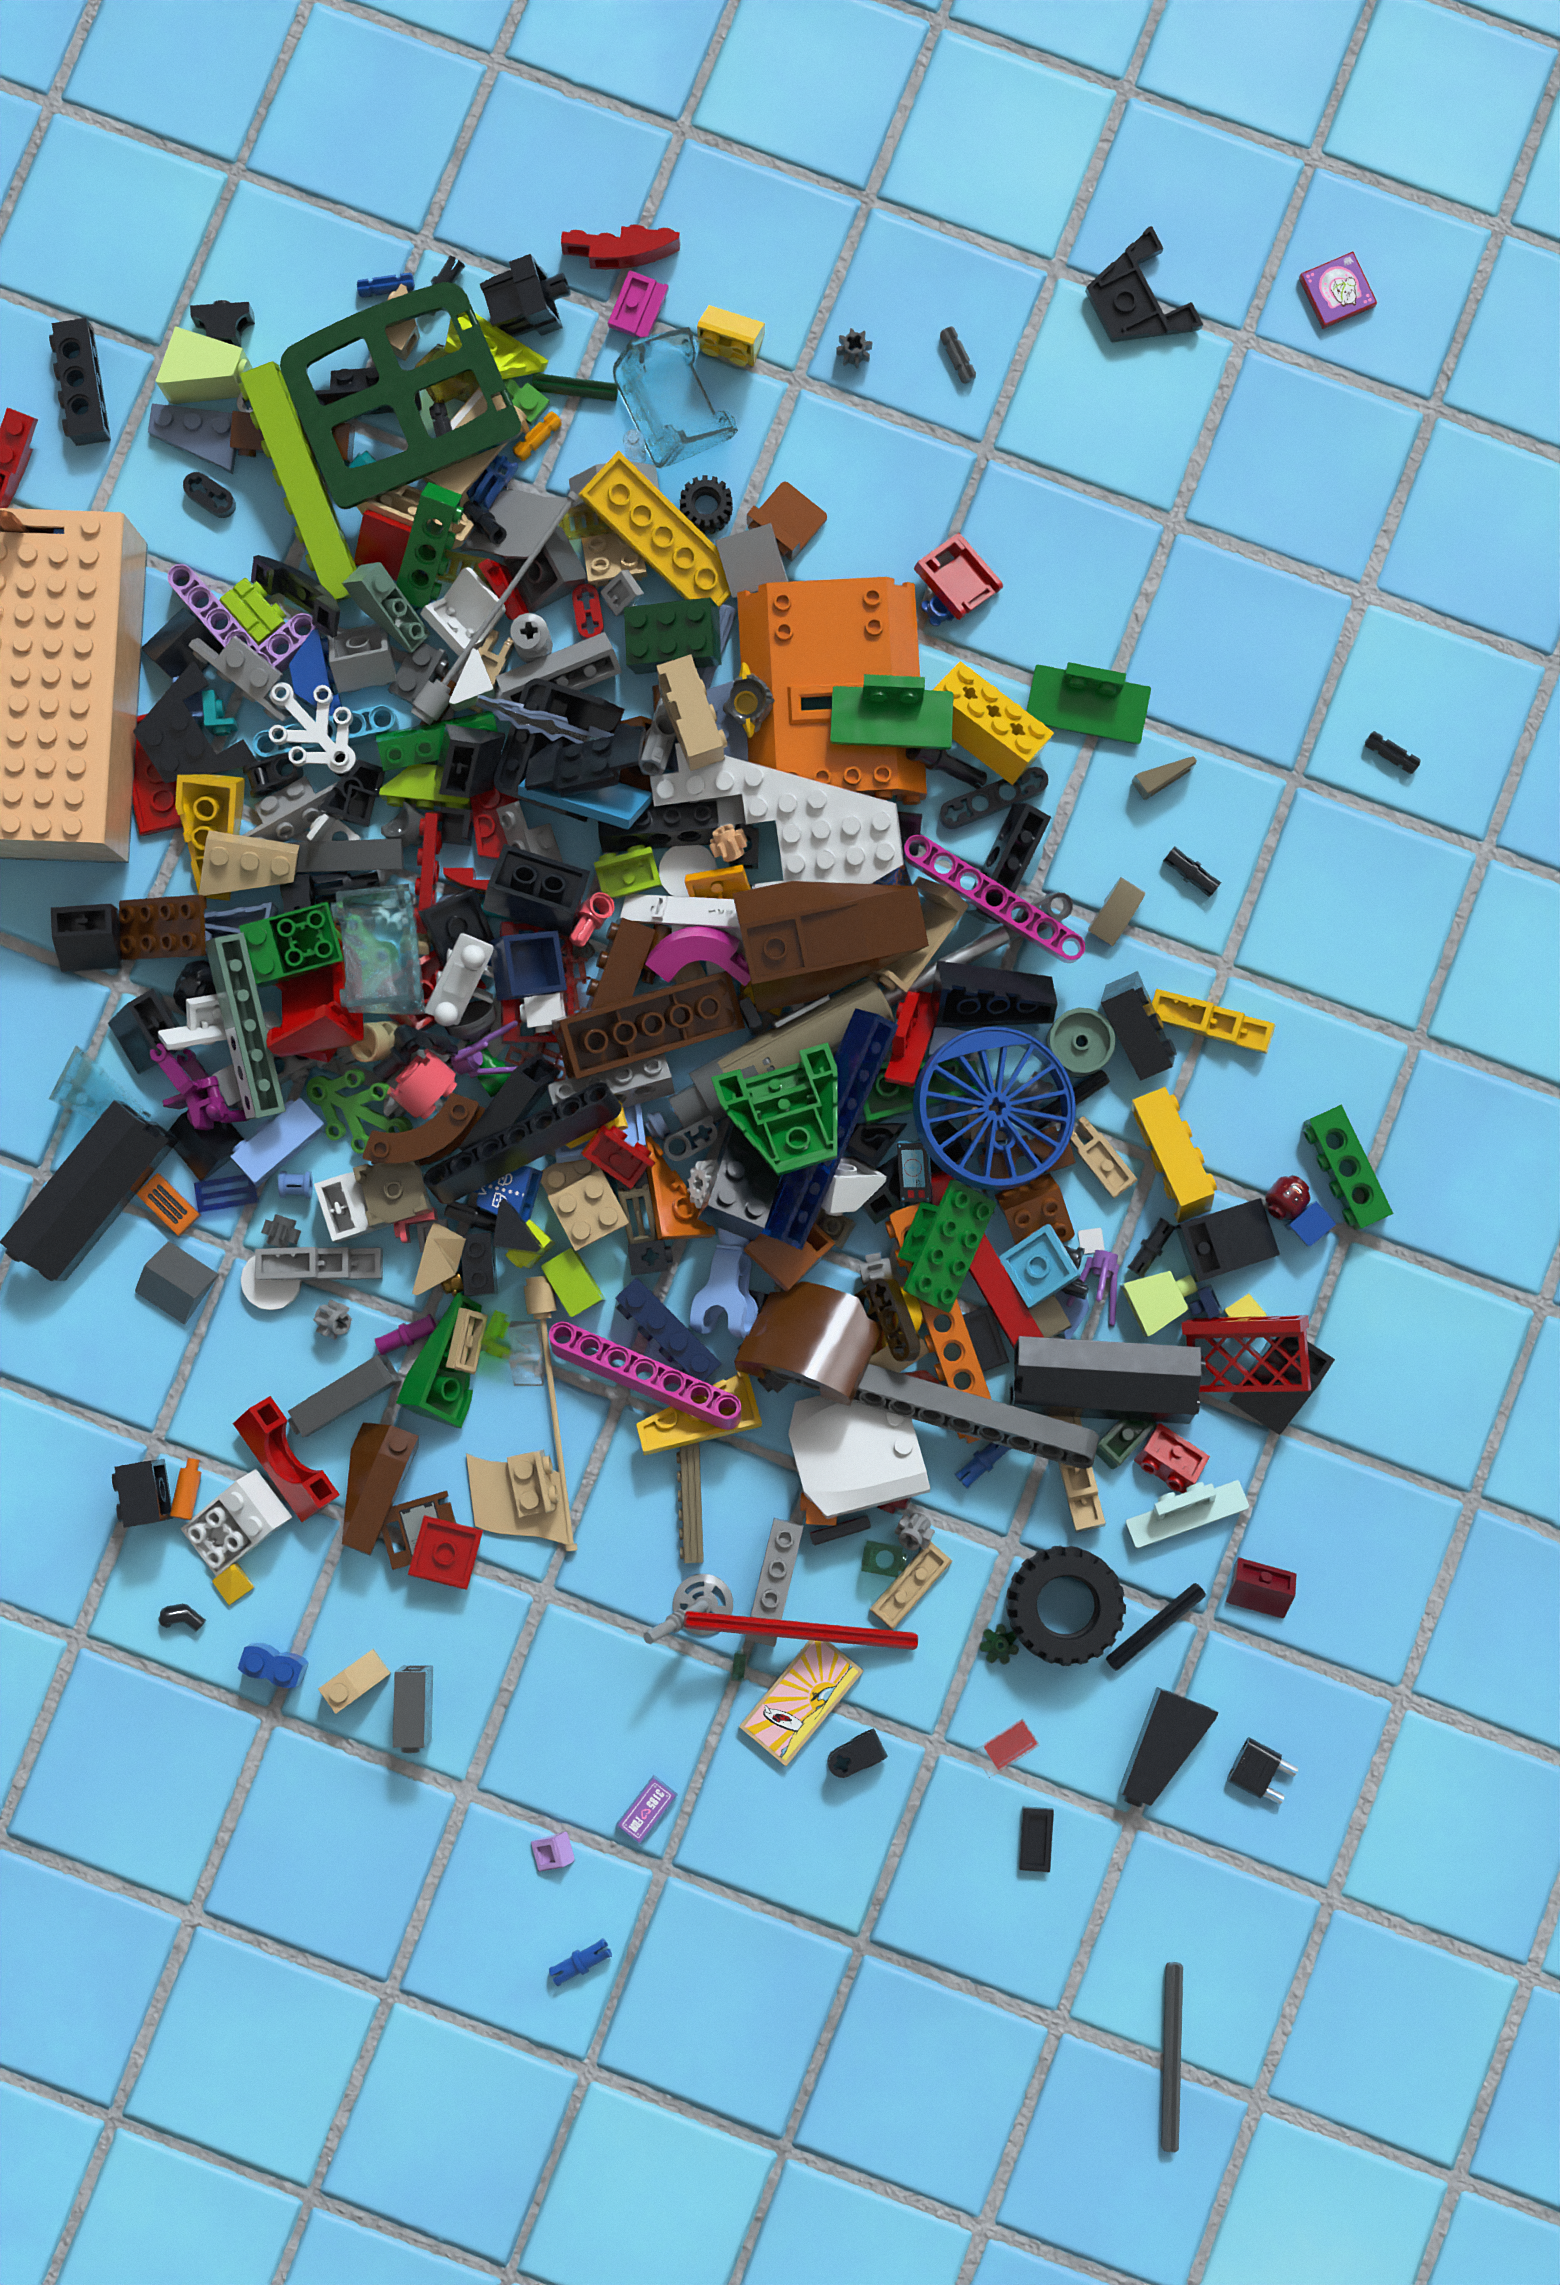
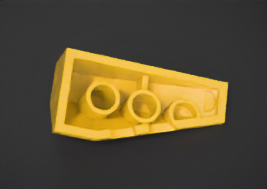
(205, 805)

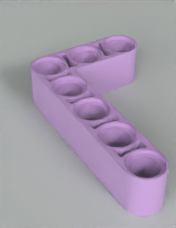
(215, 611)

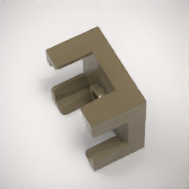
(393, 1192)

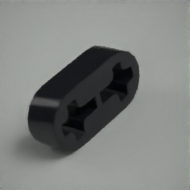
(212, 489)

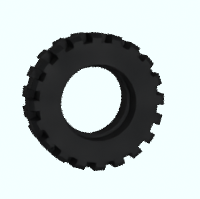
(1107, 1612)

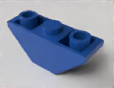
(311, 669)

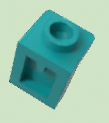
(213, 711)

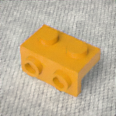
(717, 882)

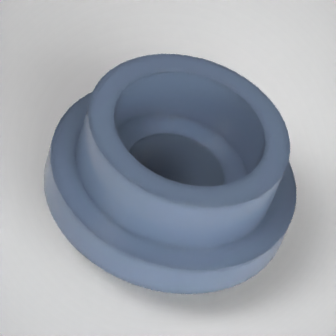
(657, 1125)

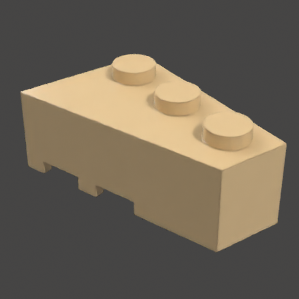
(690, 713)
(245, 863)

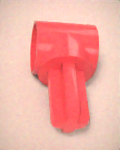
(590, 919)

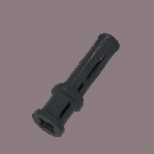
(940, 760)

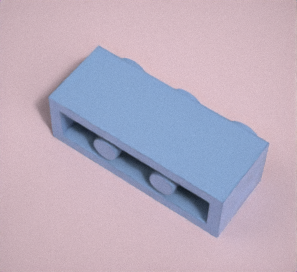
(277, 1141)

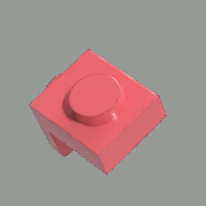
(402, 1228)

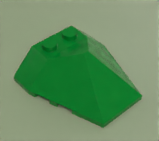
(787, 1111)

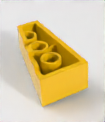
(1174, 1153)

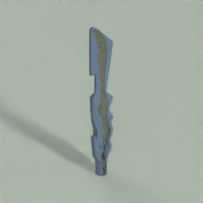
(538, 721)

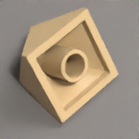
(439, 1258)

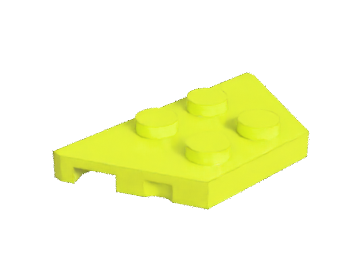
(509, 354)

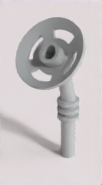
(702, 1603)

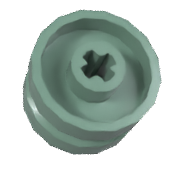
(1095, 1032)

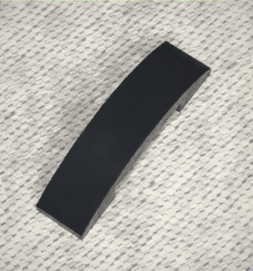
(299, 588)

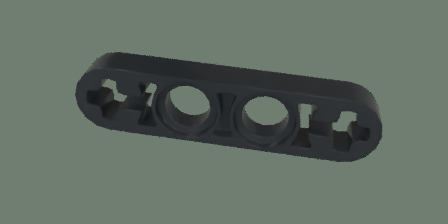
(995, 802)

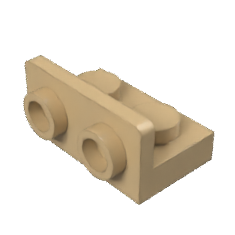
(532, 1483)

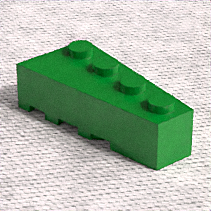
(895, 1100)

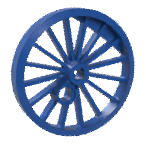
(979, 1041)

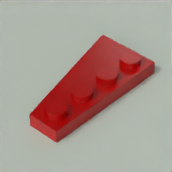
(430, 867)

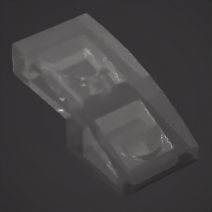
(528, 1353)

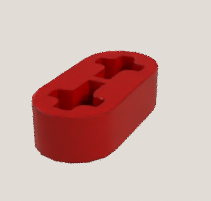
(581, 613)

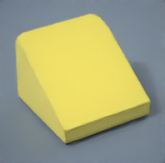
(1244, 1307)

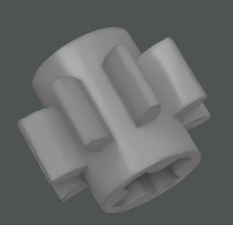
(874, 1268)
(332, 1319)
(914, 1531)

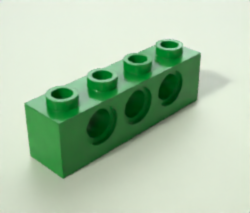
(437, 504)
(424, 742)
(1362, 1176)

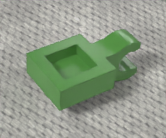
(527, 400)

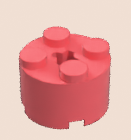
(423, 1085)

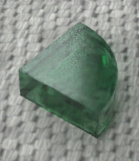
(739, 1666)

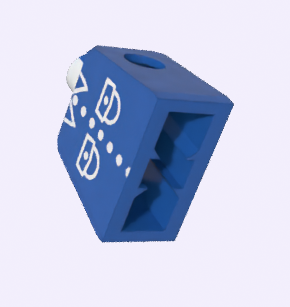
(516, 1187)

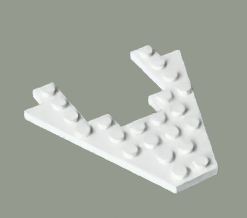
(820, 827)

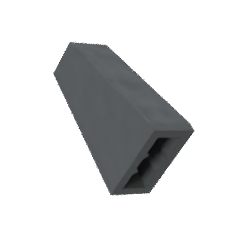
(343, 1395)

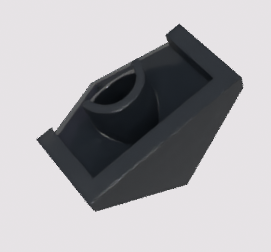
(873, 1141)

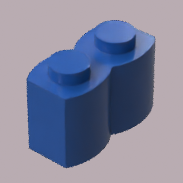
(265, 1661)

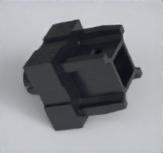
(525, 298)

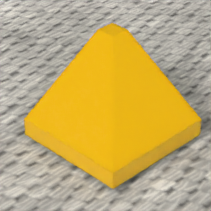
(232, 1583)

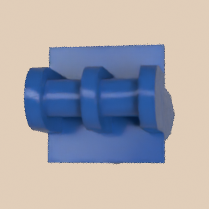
(492, 482)

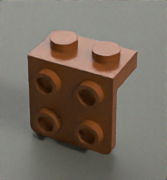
(792, 517)
(1034, 1206)

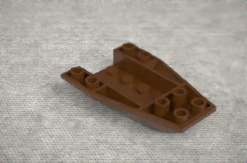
(823, 936)

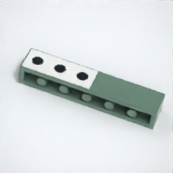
(244, 1026)

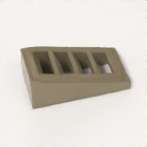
(1156, 779)

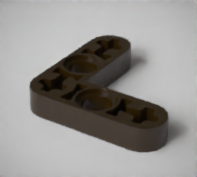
(884, 1300)

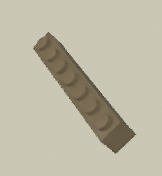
(691, 1504)

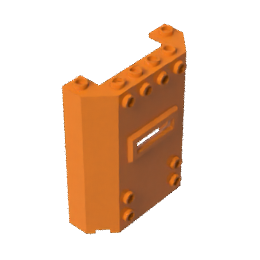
(824, 636)

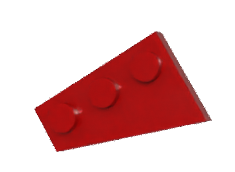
(487, 826)

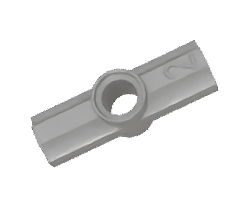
(657, 743)

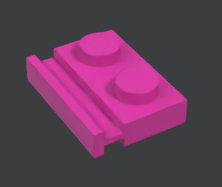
(638, 305)

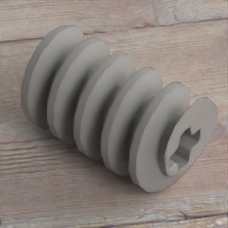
(528, 627)

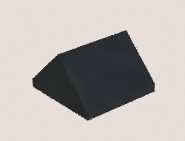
(171, 648)
(203, 1149)
(513, 1232)

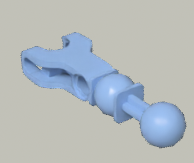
(726, 1289)

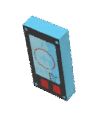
(914, 1172)

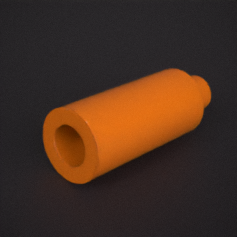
(186, 1490)

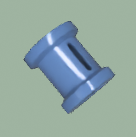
(295, 1184)

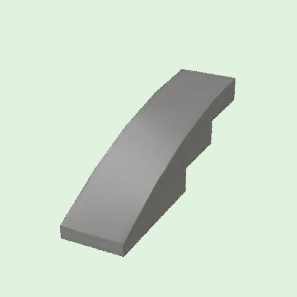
(318, 1263)

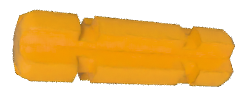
(537, 436)

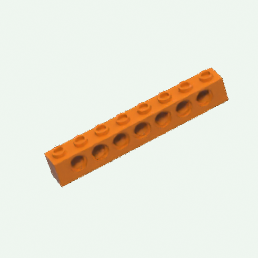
(967, 1362)

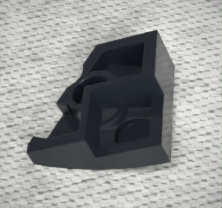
(355, 794)

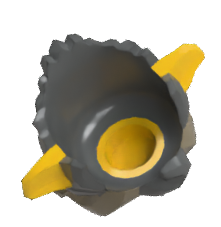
(749, 701)

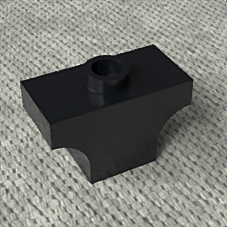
(223, 320)

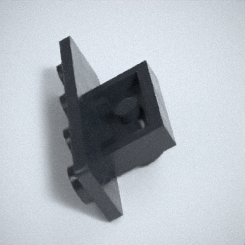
(350, 381)

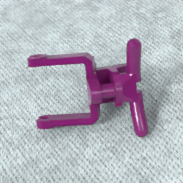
(199, 1094)

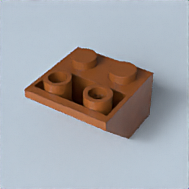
(788, 1264)

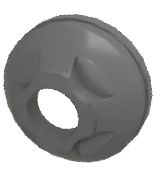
(475, 1022)

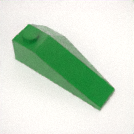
(429, 1385)

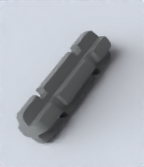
(957, 354)

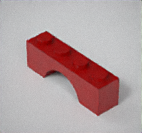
(265, 1434)

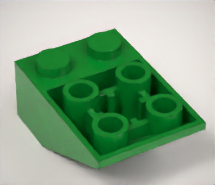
(292, 944)

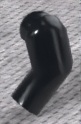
(180, 1613)

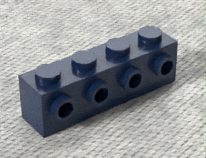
(661, 1324)

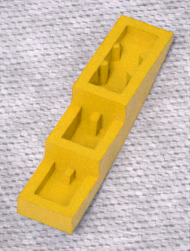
(1213, 1021)

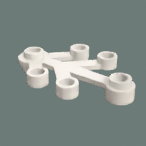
(316, 731)

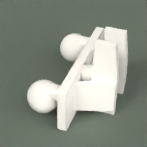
(459, 980)

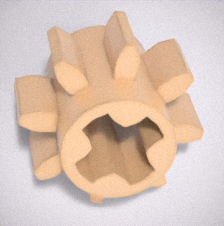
(728, 843)

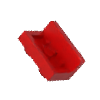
(617, 1156)

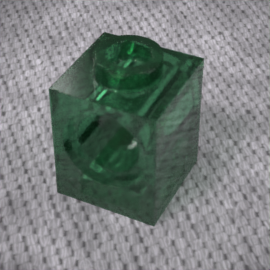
(870, 1552)

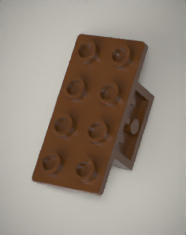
(162, 927)

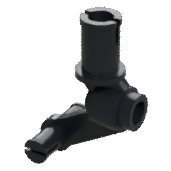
(409, 1041)

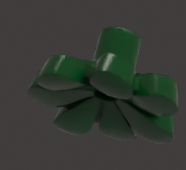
(992, 1642)

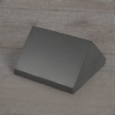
(175, 1281)

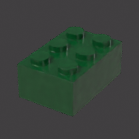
(672, 631)

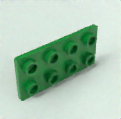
(1089, 702)
(892, 714)
(944, 1244)

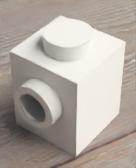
(541, 1009)

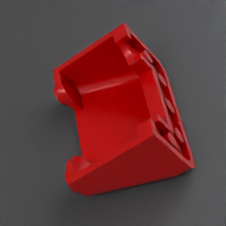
(314, 1014)

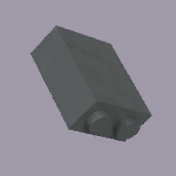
(412, 1707)

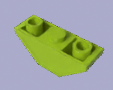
(418, 787)

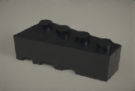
(990, 996)

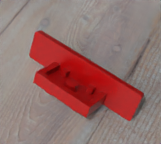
(911, 1038)

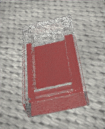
(1006, 1748)

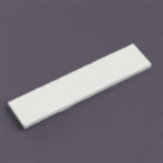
(680, 911)

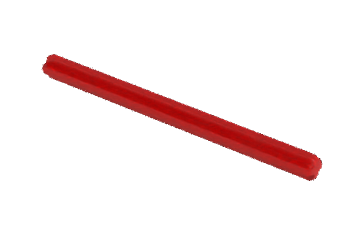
(800, 1630)

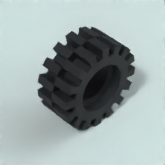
(713, 489)

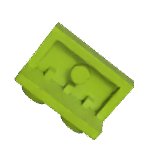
(627, 872)

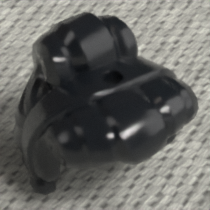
(193, 982)

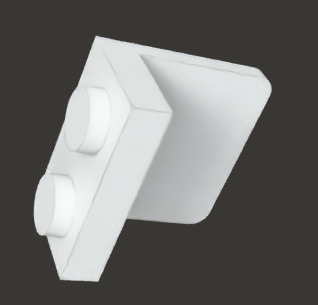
(463, 611)

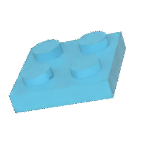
(1039, 1266)

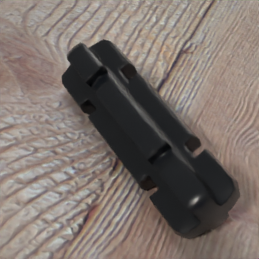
(442, 423)
(1392, 752)

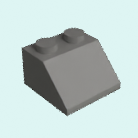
(361, 658)

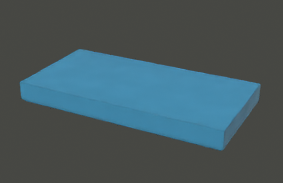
(614, 805)

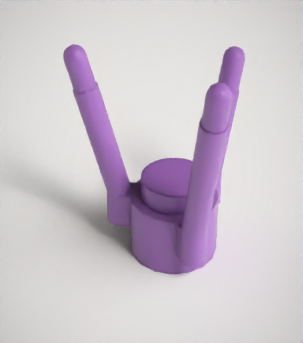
(471, 1058)
(1105, 1267)

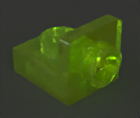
(496, 1329)

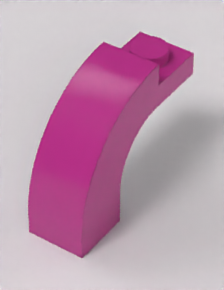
(698, 944)

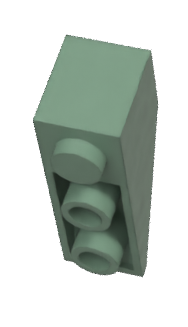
(386, 605)

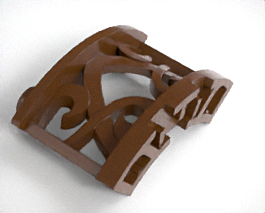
(429, 1141)

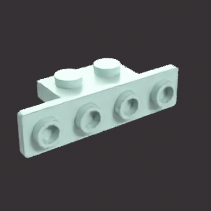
(1186, 1512)

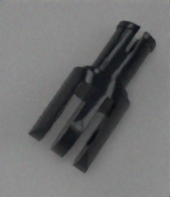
(348, 882)

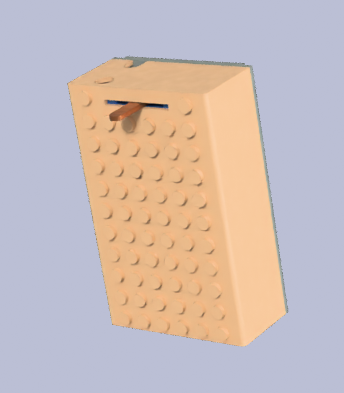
(69, 682)

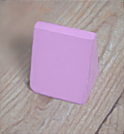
(553, 1851)

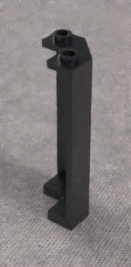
(88, 1192)
(1107, 1379)

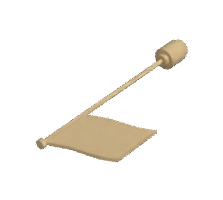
(491, 1481)

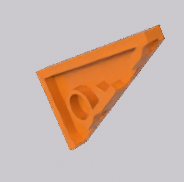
(671, 1202)

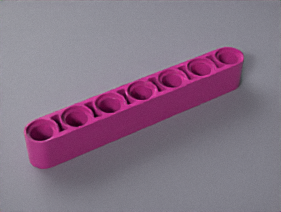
(978, 898)
(652, 1387)

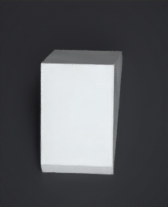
(472, 682)

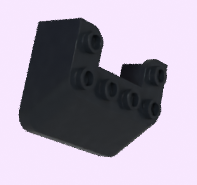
(520, 746)

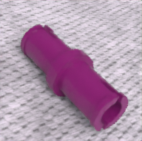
(405, 1334)

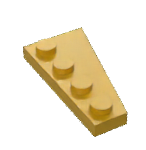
(677, 1429)

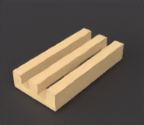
(463, 1340)

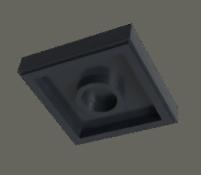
(454, 916)

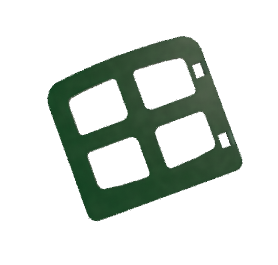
(397, 390)

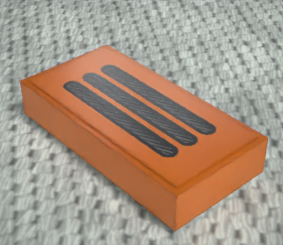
(168, 1204)

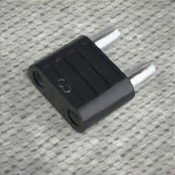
(1256, 1768)

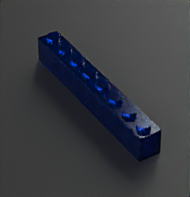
(858, 1065)

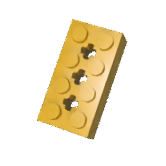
(993, 724)

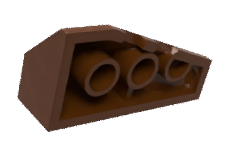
(375, 1475)

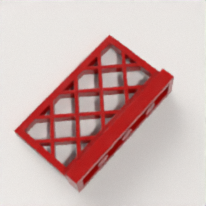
(511, 1008)
(1251, 1328)

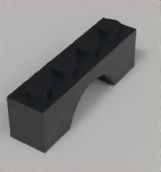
(887, 1197)

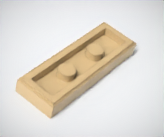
(910, 1585)

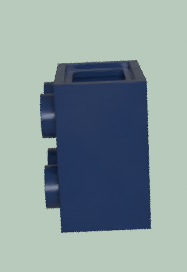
(527, 965)

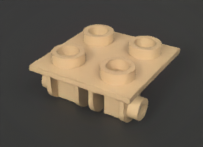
(609, 555)

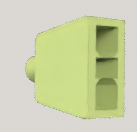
(1158, 1299)

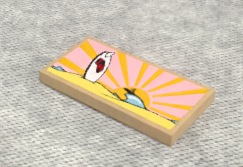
(801, 1699)

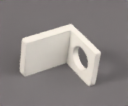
(326, 826)

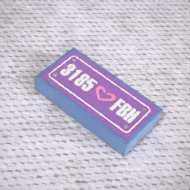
(646, 1809)

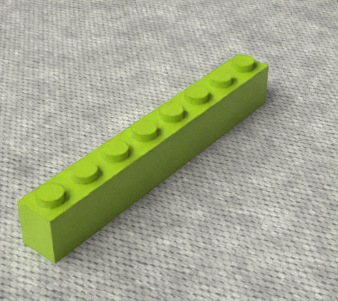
(299, 476)

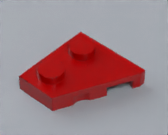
(500, 579)

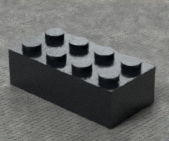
(739, 1188)

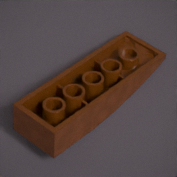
(647, 1024)

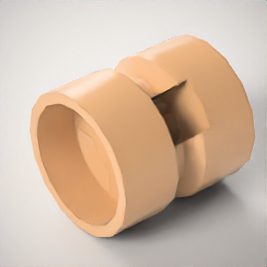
(376, 1042)

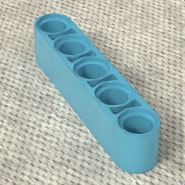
(366, 716)

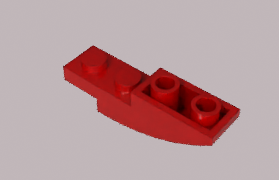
(632, 249)
(15, 453)

